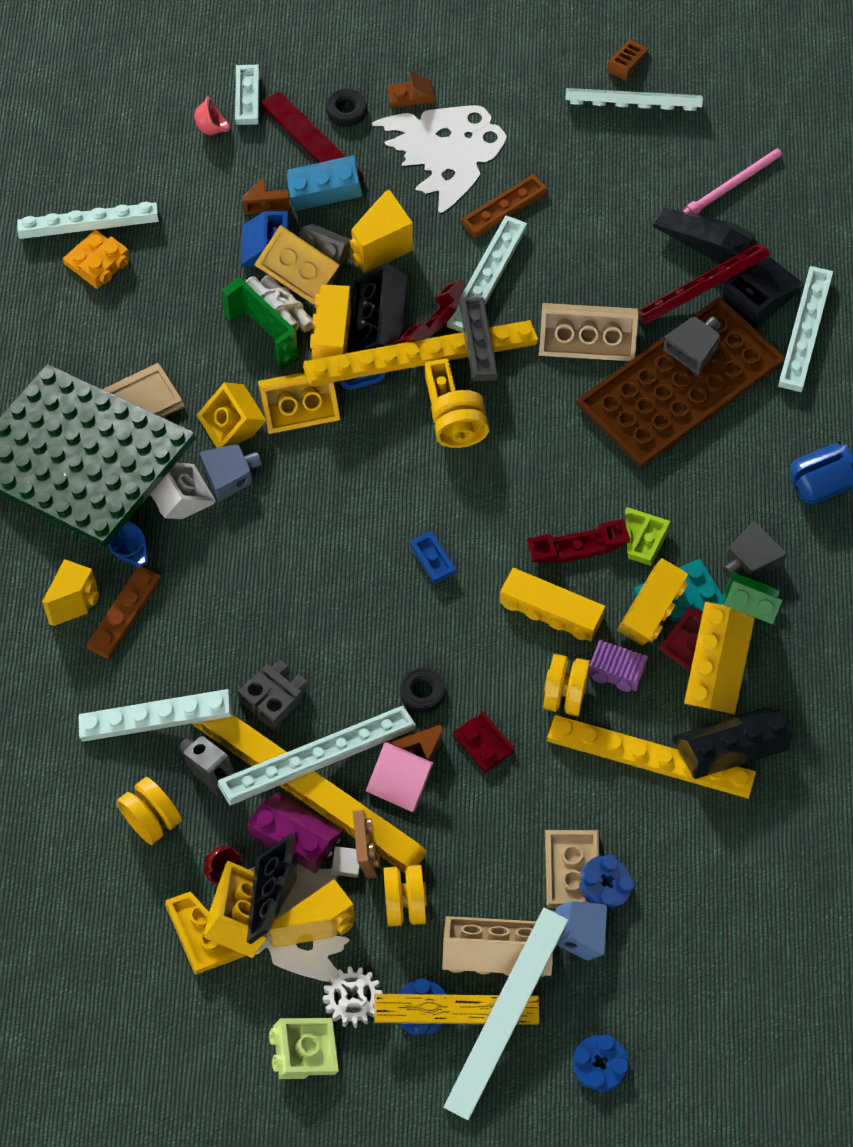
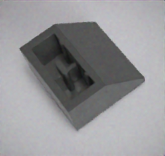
(329, 243)

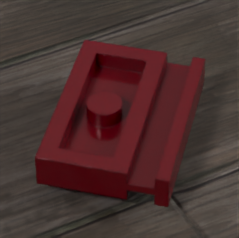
(483, 742)

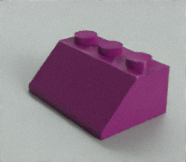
(313, 834)

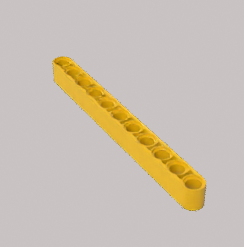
(315, 791)

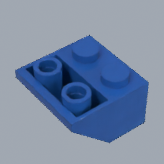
(258, 233)

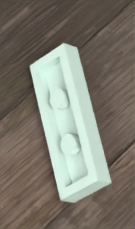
(247, 95)

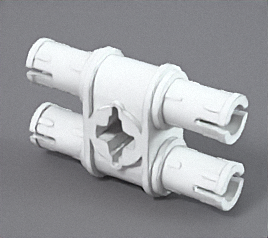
(282, 302)

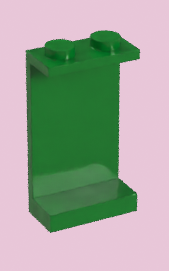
(241, 298)
(752, 598)

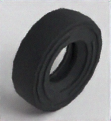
(346, 95)
(417, 704)

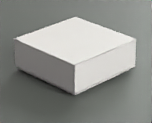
(345, 862)

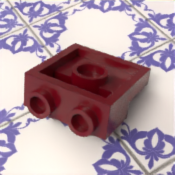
(682, 640)

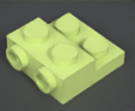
(303, 1047)

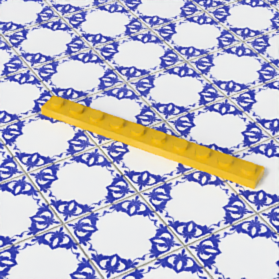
(412, 354)

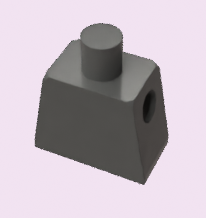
(693, 343)
(754, 554)
(206, 762)

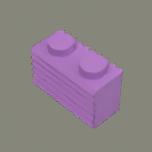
(617, 666)

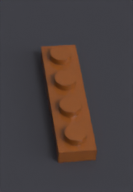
(123, 612)

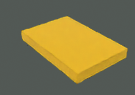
(296, 264)

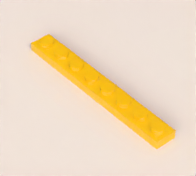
(644, 755)

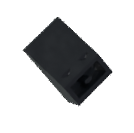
(760, 290)

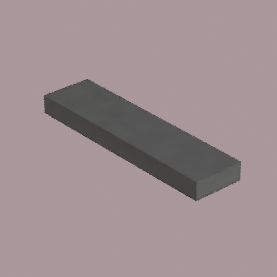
(478, 339)

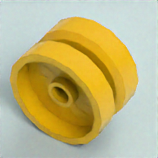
(459, 419)
(564, 684)
(149, 810)
(405, 895)

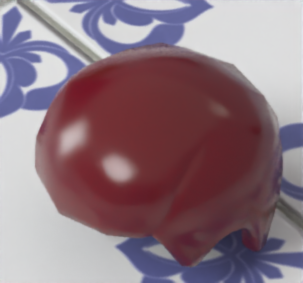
(216, 861)

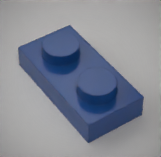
(432, 557)

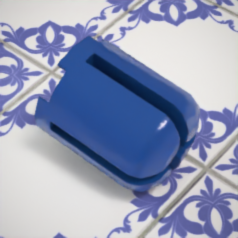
(823, 473)

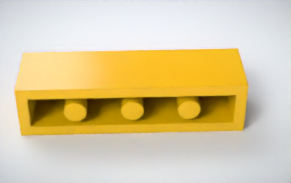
(552, 605)

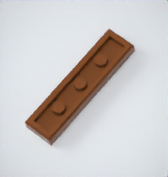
(505, 204)

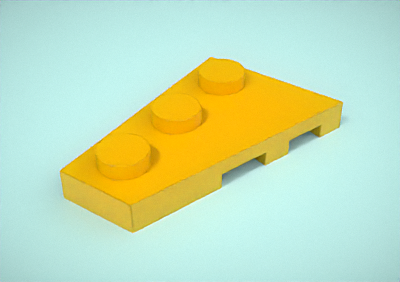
(190, 922)

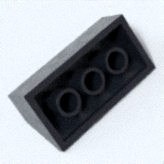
(377, 309)
(734, 741)

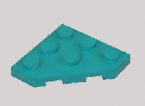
(699, 590)

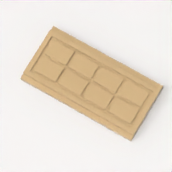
(149, 390)

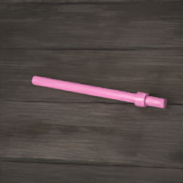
(696, 207)

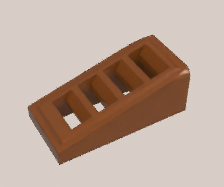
(625, 71)

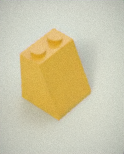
(381, 234)

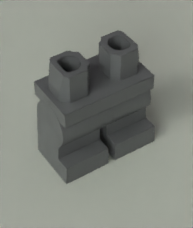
(272, 694)

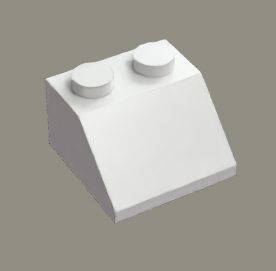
(182, 492)

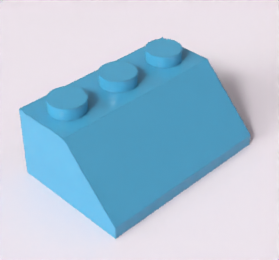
(324, 183)

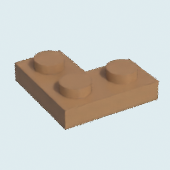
(366, 855)

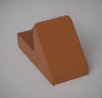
(411, 93)
(258, 200)
(423, 742)

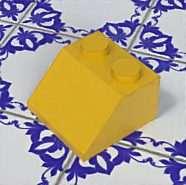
(231, 415)
(70, 593)

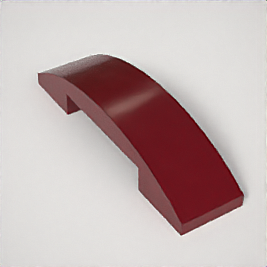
(448, 301)
(578, 545)

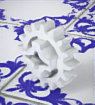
(344, 988)

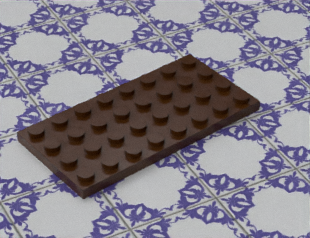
(661, 401)

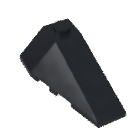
(707, 235)
(272, 883)

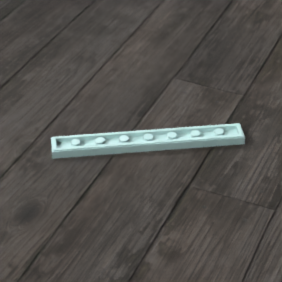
(316, 755)
(506, 1013)

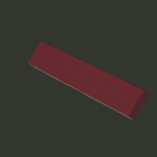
(301, 129)
(702, 283)

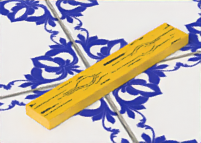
(444, 1009)

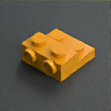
(97, 258)

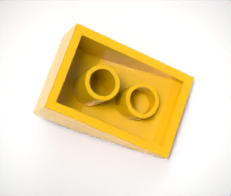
(230, 911)
(315, 918)

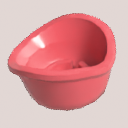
(210, 119)

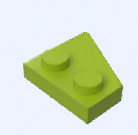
(645, 535)

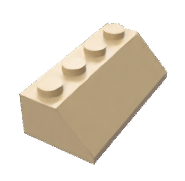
(588, 332)
(485, 945)

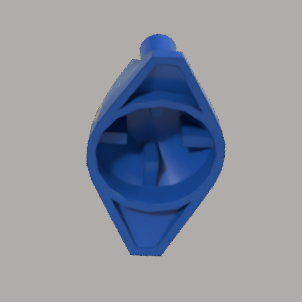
(129, 545)

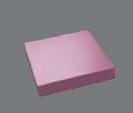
(399, 777)

